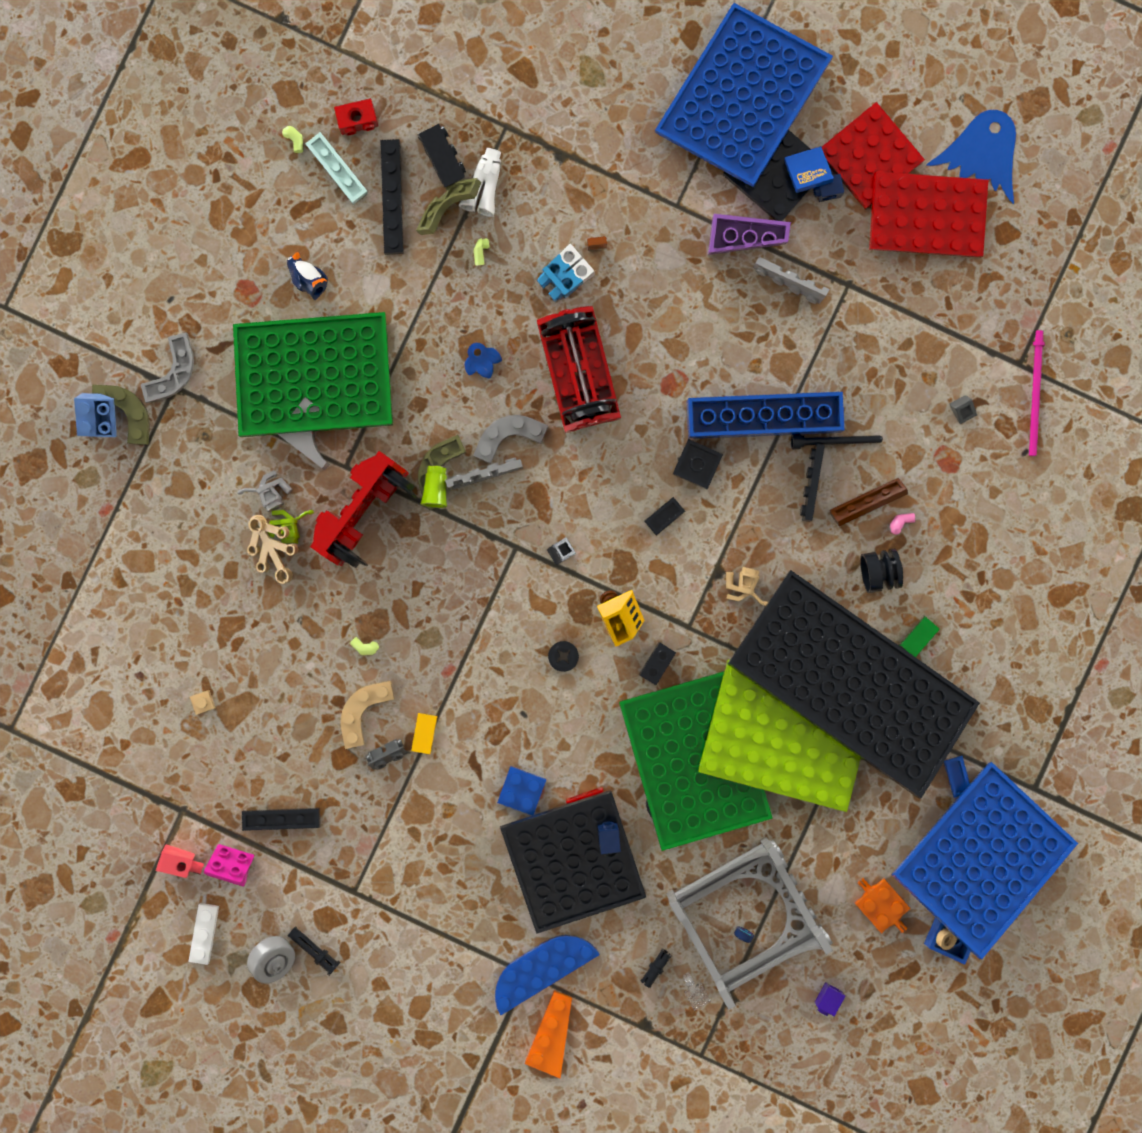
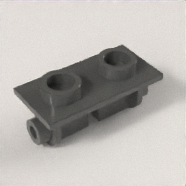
(394, 752)

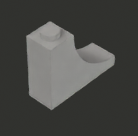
(305, 441)

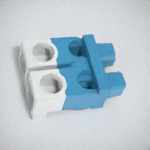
(566, 273)

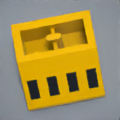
(621, 617)

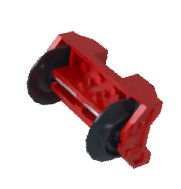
(572, 350)

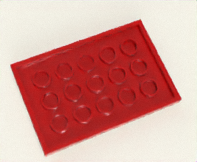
(928, 214)

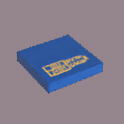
(808, 169)

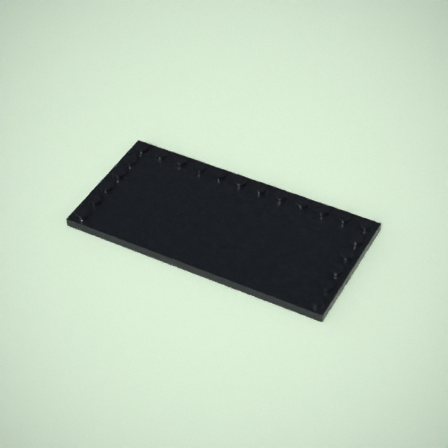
(854, 684)

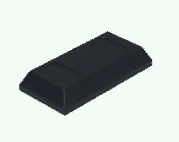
(664, 516)

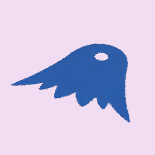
(984, 152)

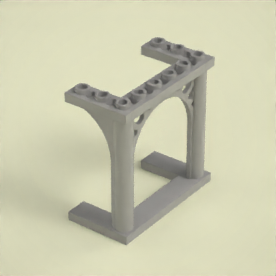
(807, 939)

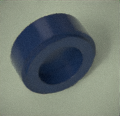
(744, 934)

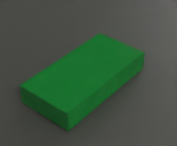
(919, 636)

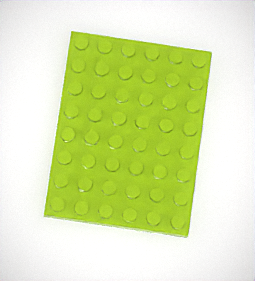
(775, 748)

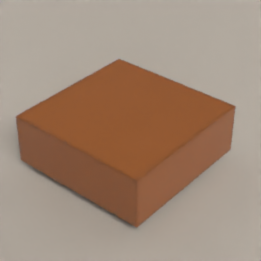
(597, 243)

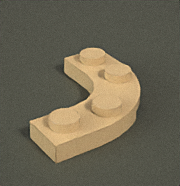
(355, 707)

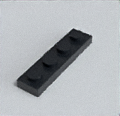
(813, 475)
(280, 819)

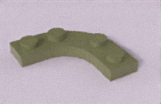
(455, 192)
(134, 409)
(438, 456)

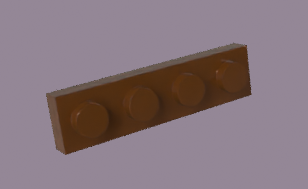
(868, 501)

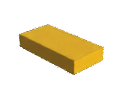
(424, 733)

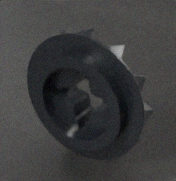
(553, 656)

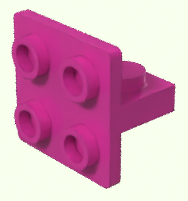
(229, 865)

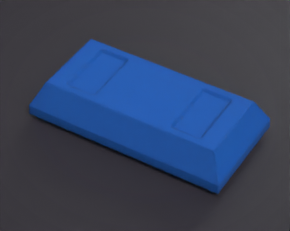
(957, 775)

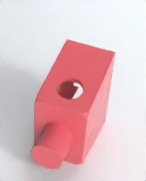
(170, 862)

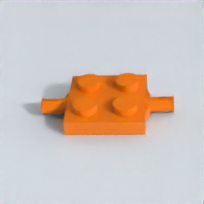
(882, 905)

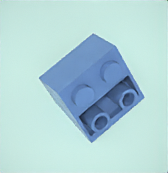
(95, 415)

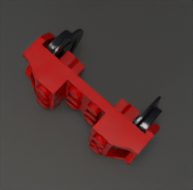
(336, 535)

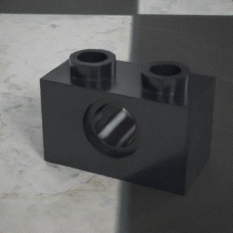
(657, 663)

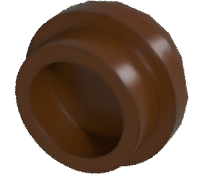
(608, 595)

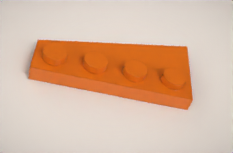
(550, 1040)

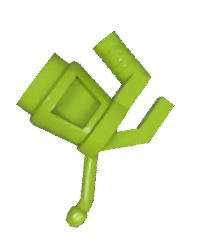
(290, 523)

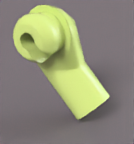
(295, 136)
(478, 250)
(364, 649)

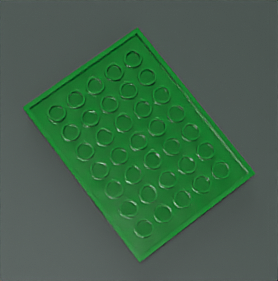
(328, 360)
(668, 743)

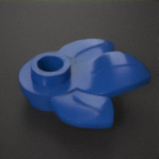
(484, 362)

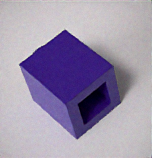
(829, 999)

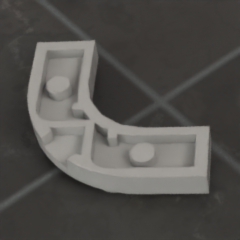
(178, 375)
(504, 428)

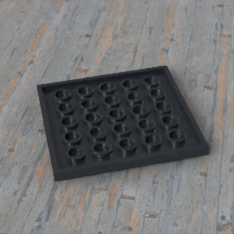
(563, 866)

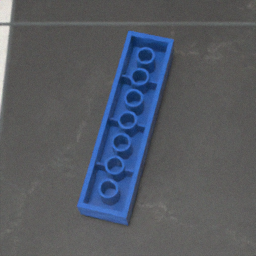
(765, 415)

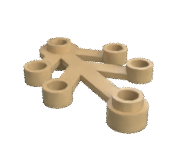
(269, 547)

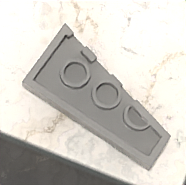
(791, 280)
(479, 475)

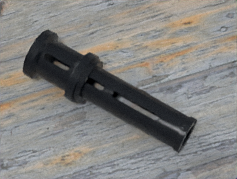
(323, 955)

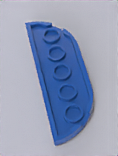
(541, 969)

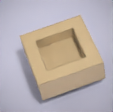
(202, 702)

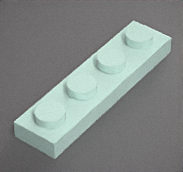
(336, 168)

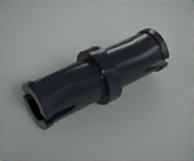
(656, 968)

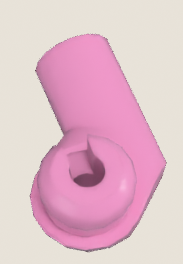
(899, 521)

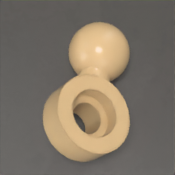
(946, 939)

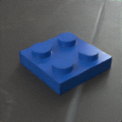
(521, 790)

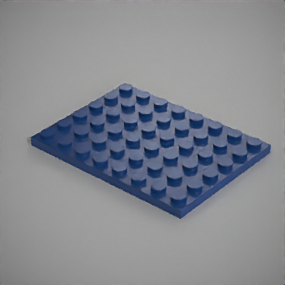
(743, 94)
(985, 860)

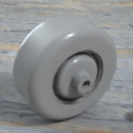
(271, 959)

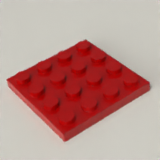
(869, 146)

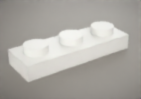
(203, 933)

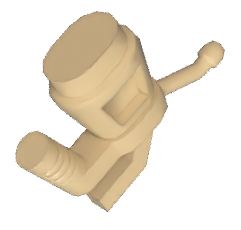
(747, 582)

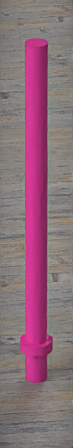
(1038, 344)

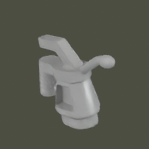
(269, 496)

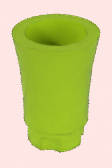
(435, 488)

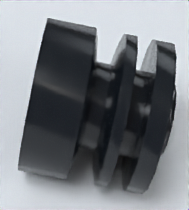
(885, 570)

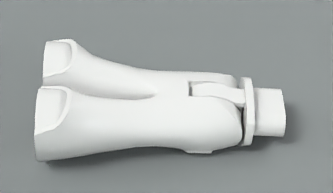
(488, 173)

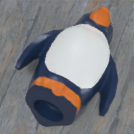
(306, 276)

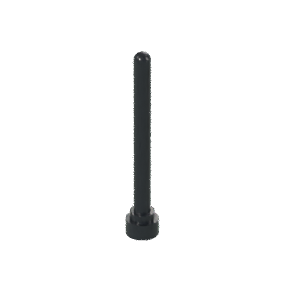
(799, 441)

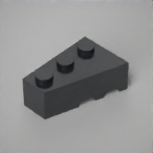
(442, 155)

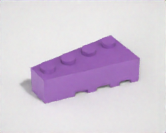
(745, 233)

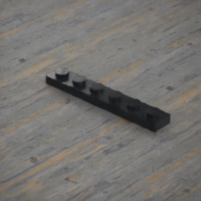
(392, 197)

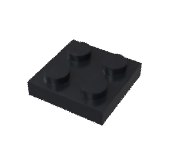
(697, 464)

